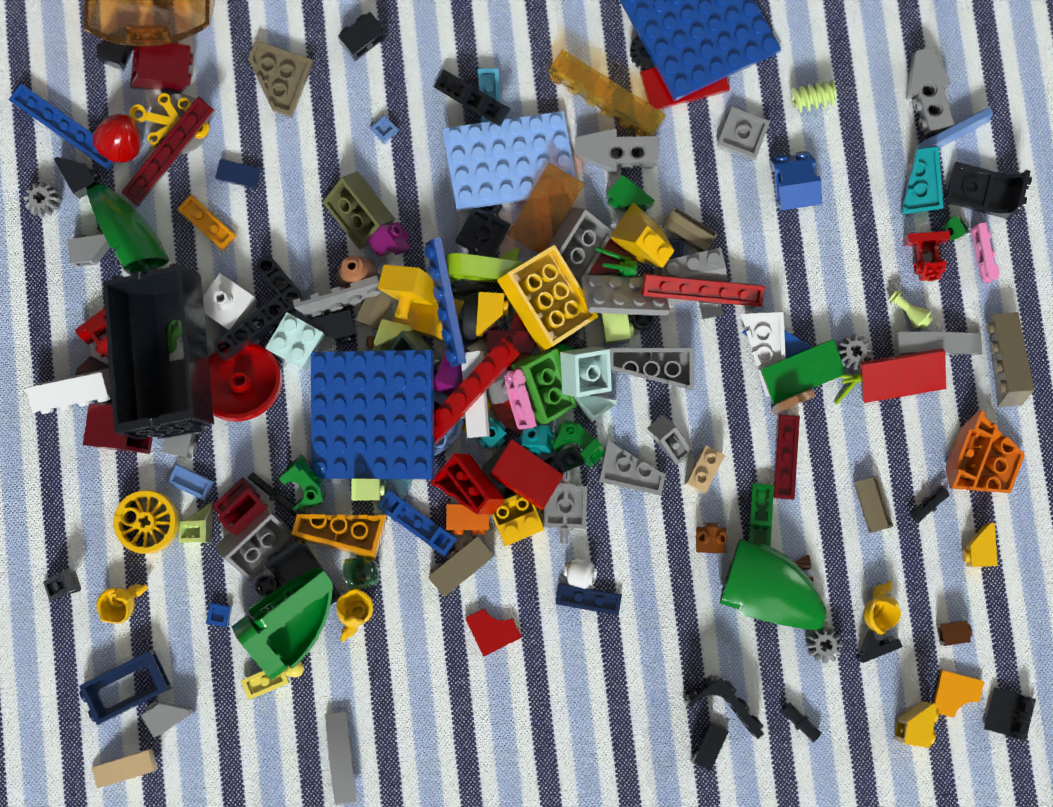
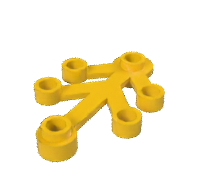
(165, 120)

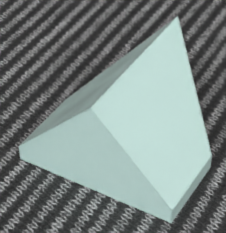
(594, 406)

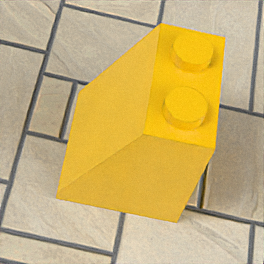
(642, 237)

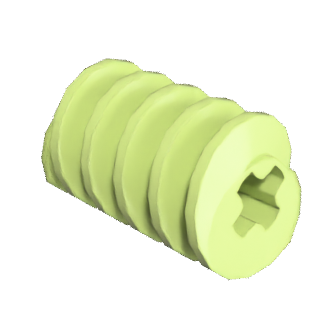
(813, 95)

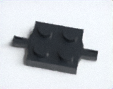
(483, 232)

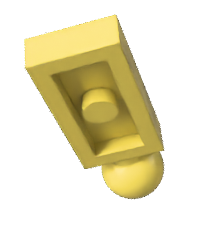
(260, 683)

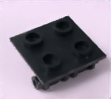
(1009, 713)

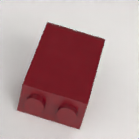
(161, 67)
(100, 432)

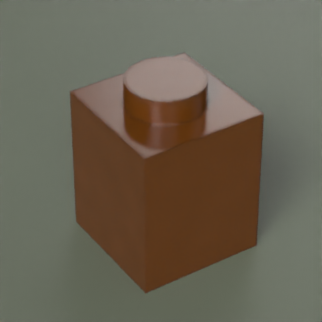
(954, 632)

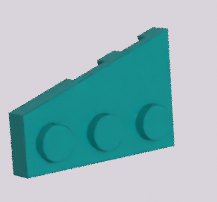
(924, 182)

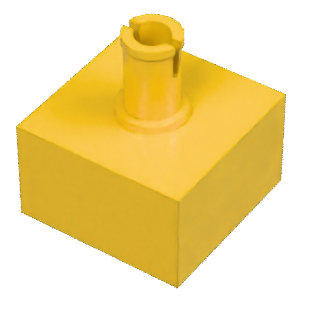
(407, 286)

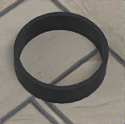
(470, 318)

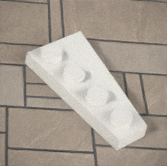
(766, 338)

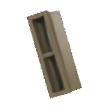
(690, 230)
(374, 309)
(873, 504)

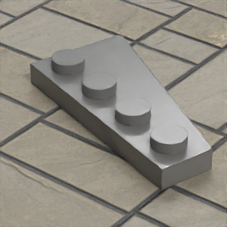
(338, 298)

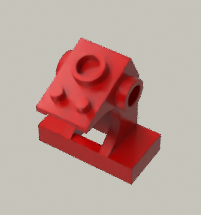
(928, 243)
(92, 330)

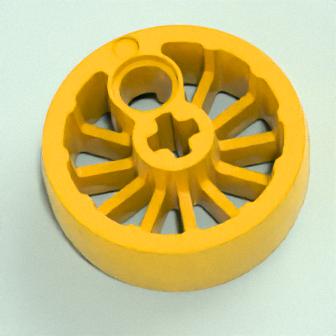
(120, 519)

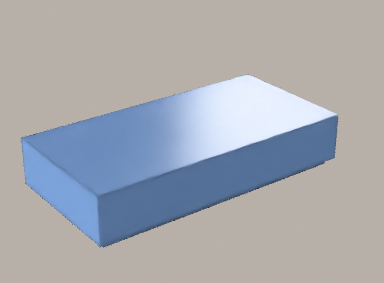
(190, 482)

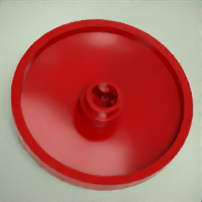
(244, 384)

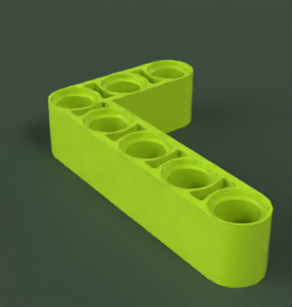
(478, 267)

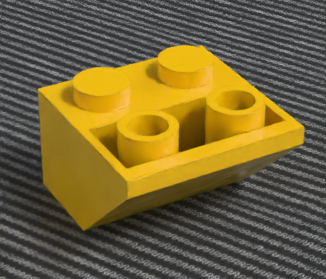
(516, 520)
(917, 725)

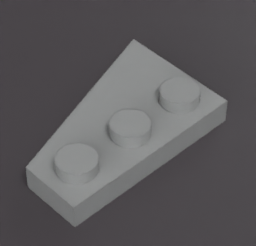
(629, 472)

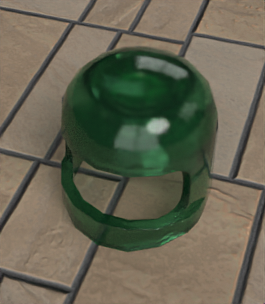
(360, 572)

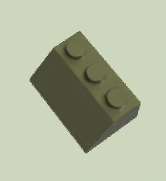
(357, 208)

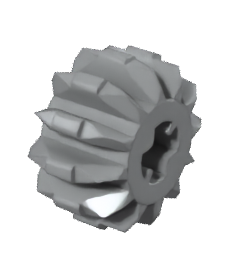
(36, 194)
(862, 351)
(820, 636)

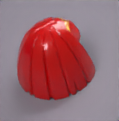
(117, 138)

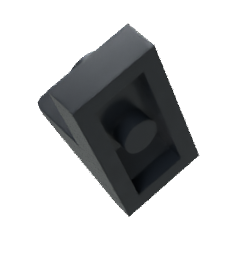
(62, 585)
(871, 649)

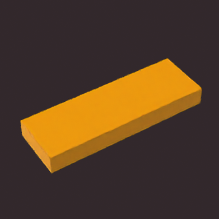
(206, 222)

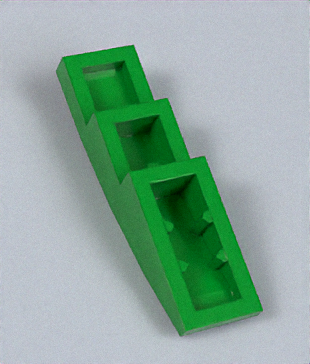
(761, 514)

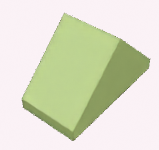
(387, 334)

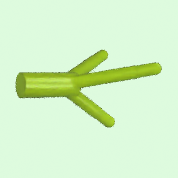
(854, 379)

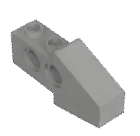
(929, 74)
(598, 146)

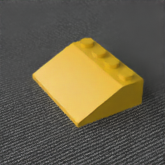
(547, 298)

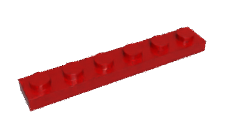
(702, 290)
(473, 387)

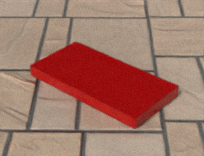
(660, 98)
(903, 375)

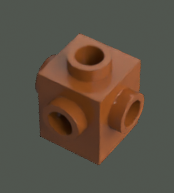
(711, 539)

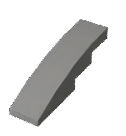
(952, 342)
(341, 758)

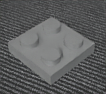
(743, 133)

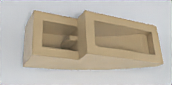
(124, 768)

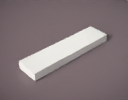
(477, 415)

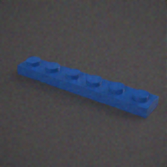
(58, 123)
(446, 307)

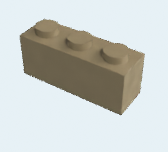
(460, 565)

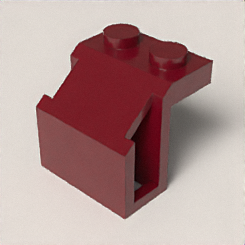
(239, 506)

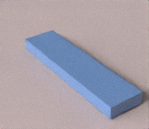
(959, 129)

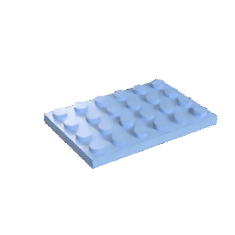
(504, 161)

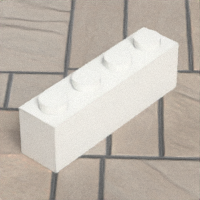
(69, 391)

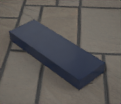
(588, 599)

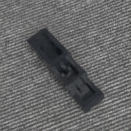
(472, 97)

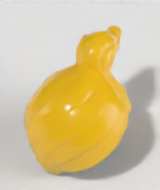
(118, 604)
(353, 610)
(882, 611)

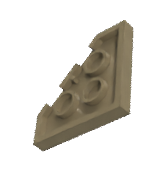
(280, 76)

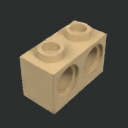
(704, 469)

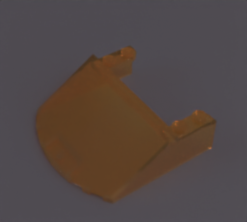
(146, 20)

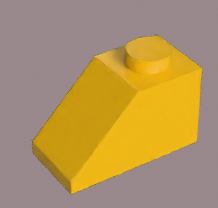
(981, 548)

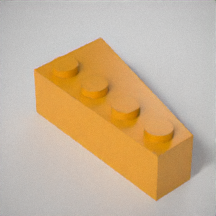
(346, 533)

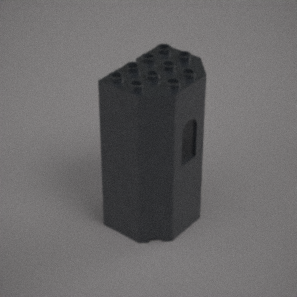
(146, 388)

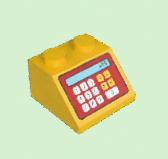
(491, 312)

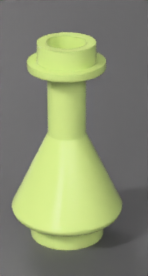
(918, 316)

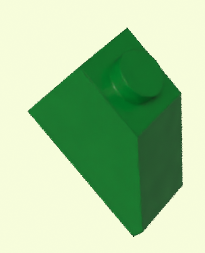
(625, 193)

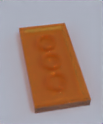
(546, 208)

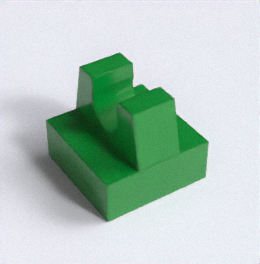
(959, 227)

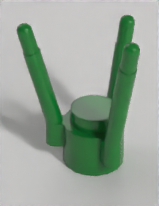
(626, 267)

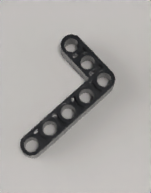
(263, 313)

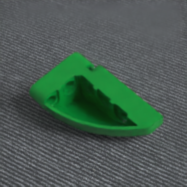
(127, 231)
(772, 588)
(286, 622)

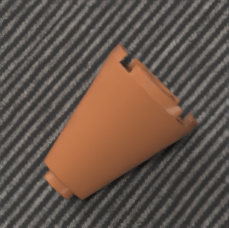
(355, 269)

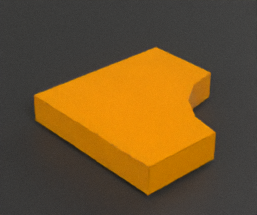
(954, 691)

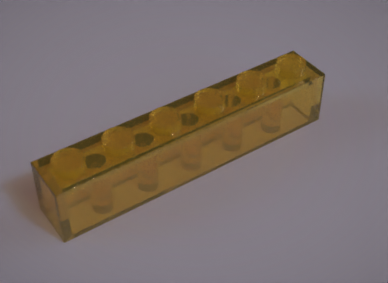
(606, 95)

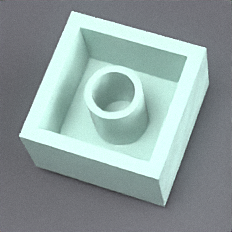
(295, 341)
(585, 371)

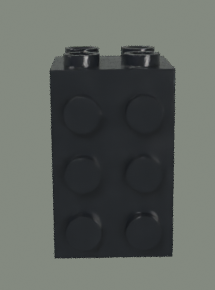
(987, 190)
(293, 562)
(717, 686)

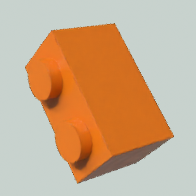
(463, 519)

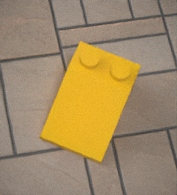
(425, 319)

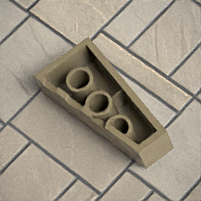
(1009, 360)

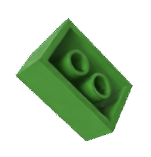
(545, 385)

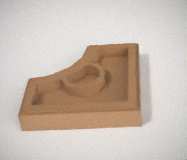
(792, 401)

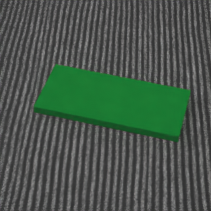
(803, 371)

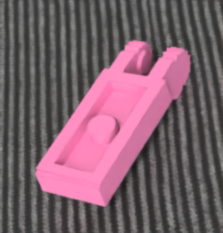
(984, 253)
(519, 399)

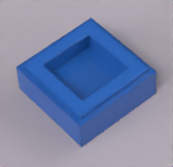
(218, 614)

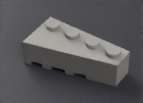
(661, 365)

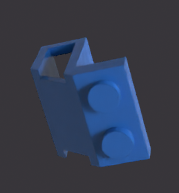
(796, 181)

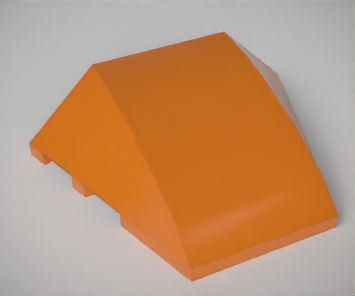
(983, 458)

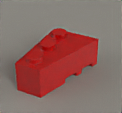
(468, 484)

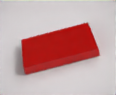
(526, 474)

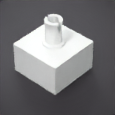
(227, 302)

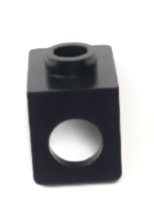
(566, 459)

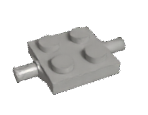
(566, 508)

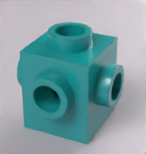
(498, 439)
(537, 439)

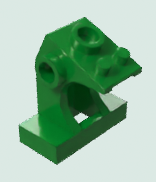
(573, 433)
(313, 487)

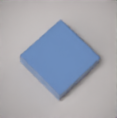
(384, 129)

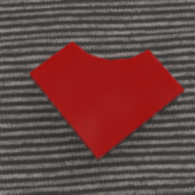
(490, 632)

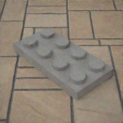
(620, 296)

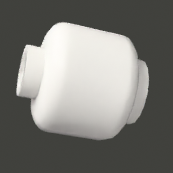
(580, 573)

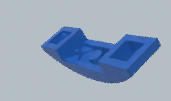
(416, 523)

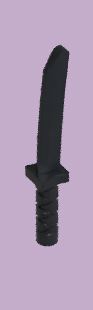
(274, 495)

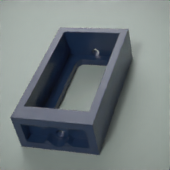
(90, 690)

